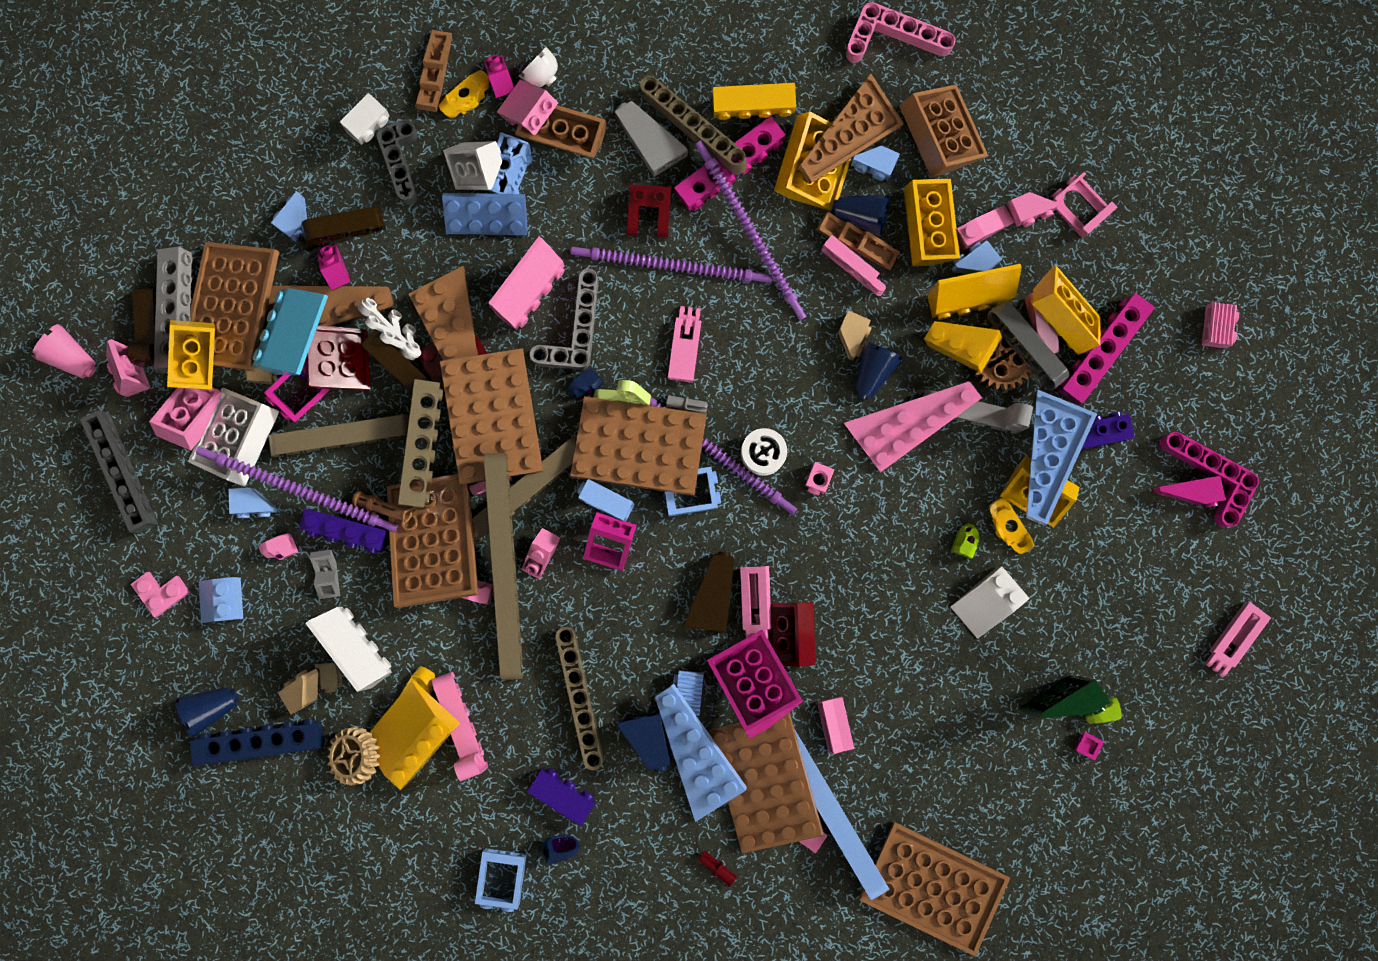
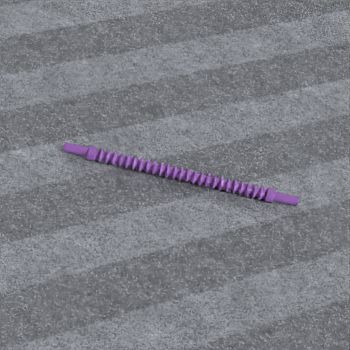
(711, 163)
(596, 253)
(221, 460)
(775, 497)

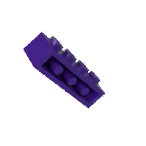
(1109, 430)
(342, 529)

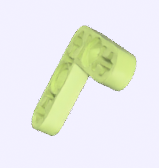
(627, 392)

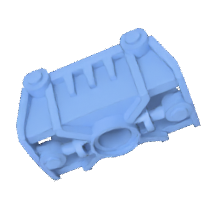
(517, 164)

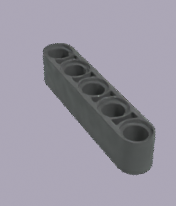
(1028, 345)

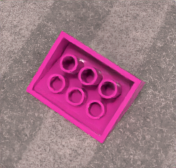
(755, 683)

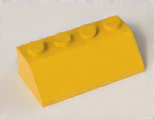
(754, 100)
(931, 222)
(1067, 311)

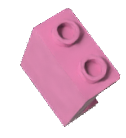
(527, 106)

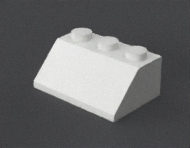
(473, 164)

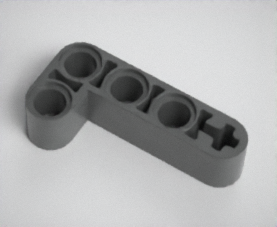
(400, 164)

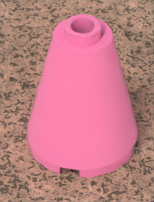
(64, 353)

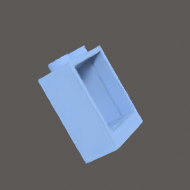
(715, 496)
(605, 500)
(504, 857)

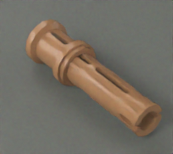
(374, 504)

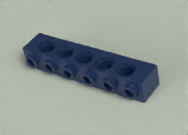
(203, 752)

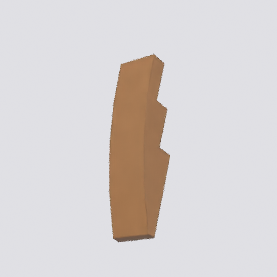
(434, 70)
(858, 241)

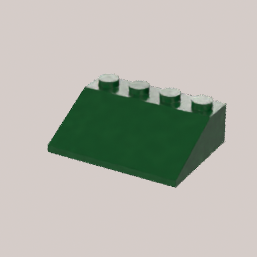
(1068, 698)

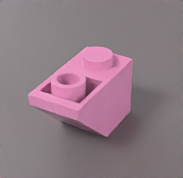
(1030, 207)
(540, 553)

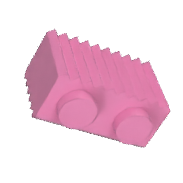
(1220, 325)

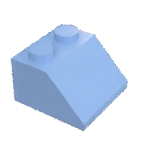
(220, 599)

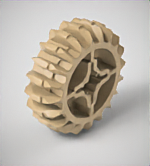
(353, 756)

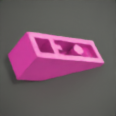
(1198, 492)

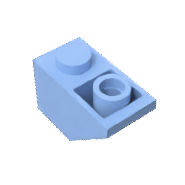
(877, 162)
(291, 216)
(981, 258)
(249, 501)

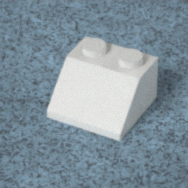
(365, 119)

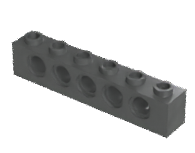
(119, 472)

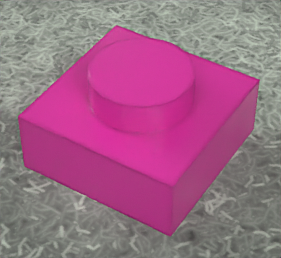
(1088, 745)

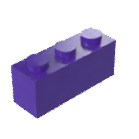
(562, 795)

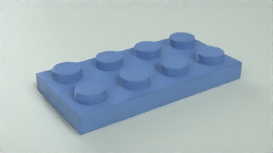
(485, 214)

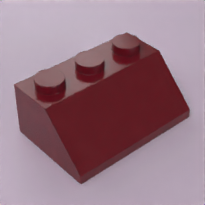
(793, 633)

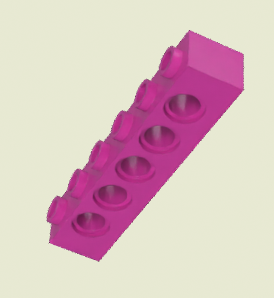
(767, 130)
(1139, 311)

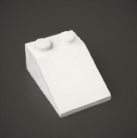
(989, 602)

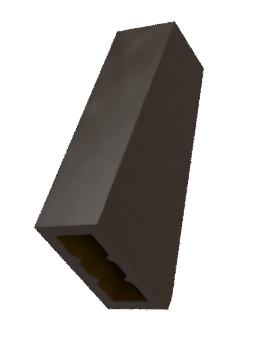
(393, 361)
(713, 597)

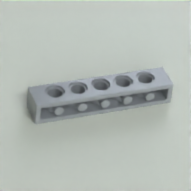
(172, 298)

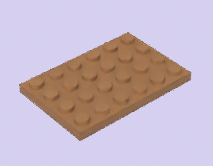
(235, 296)
(491, 413)
(638, 446)
(435, 547)
(778, 795)
(937, 889)

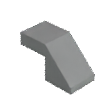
(326, 574)

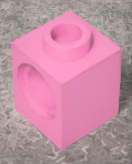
(825, 472)

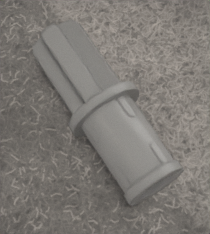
(686, 404)

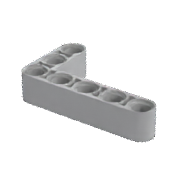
(579, 330)
(1014, 418)

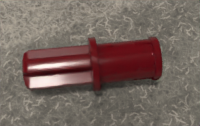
(717, 868)

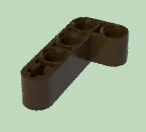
(341, 226)
(144, 327)

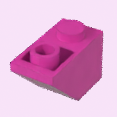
(498, 75)
(332, 266)

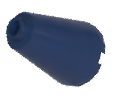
(863, 211)
(874, 369)
(205, 708)

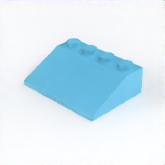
(289, 331)

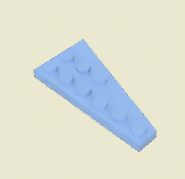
(1057, 441)
(701, 764)

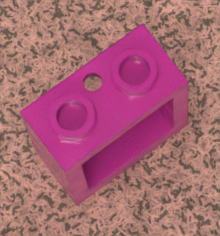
(286, 412)
(622, 533)

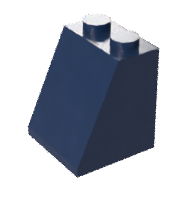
(648, 739)

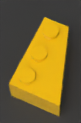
(964, 343)

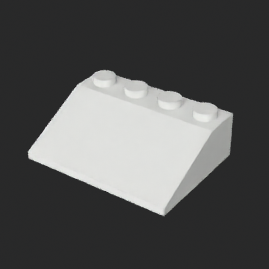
(238, 430)
(350, 648)

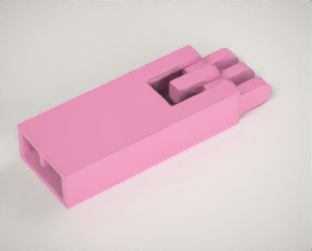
(853, 265)
(685, 350)
(755, 595)
(1242, 633)

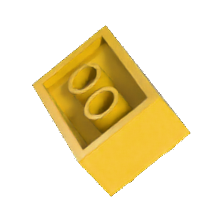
(190, 354)

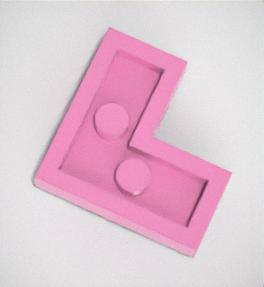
(159, 598)

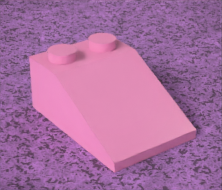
(127, 376)
(185, 416)

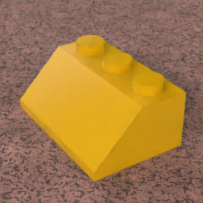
(1017, 492)

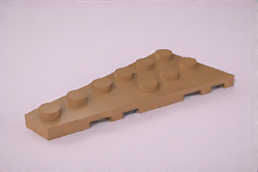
(858, 126)
(342, 301)
(447, 315)

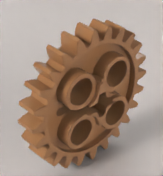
(1012, 372)

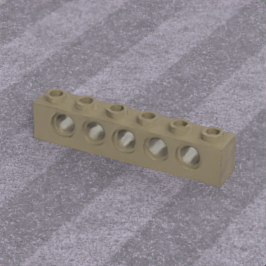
(421, 390)

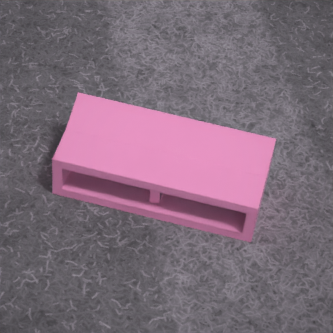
(835, 725)

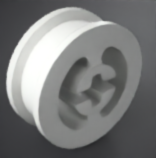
(772, 465)

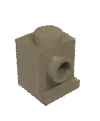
(329, 677)

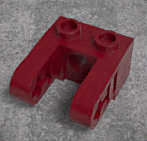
(651, 197)

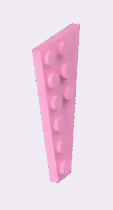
(899, 429)

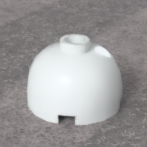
(541, 69)

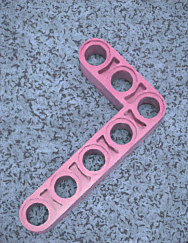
(896, 31)
(469, 750)

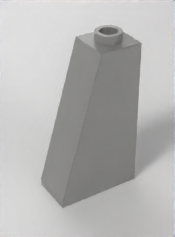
(651, 140)

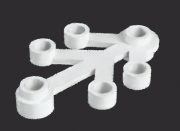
(390, 331)

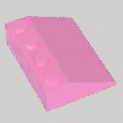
(527, 284)

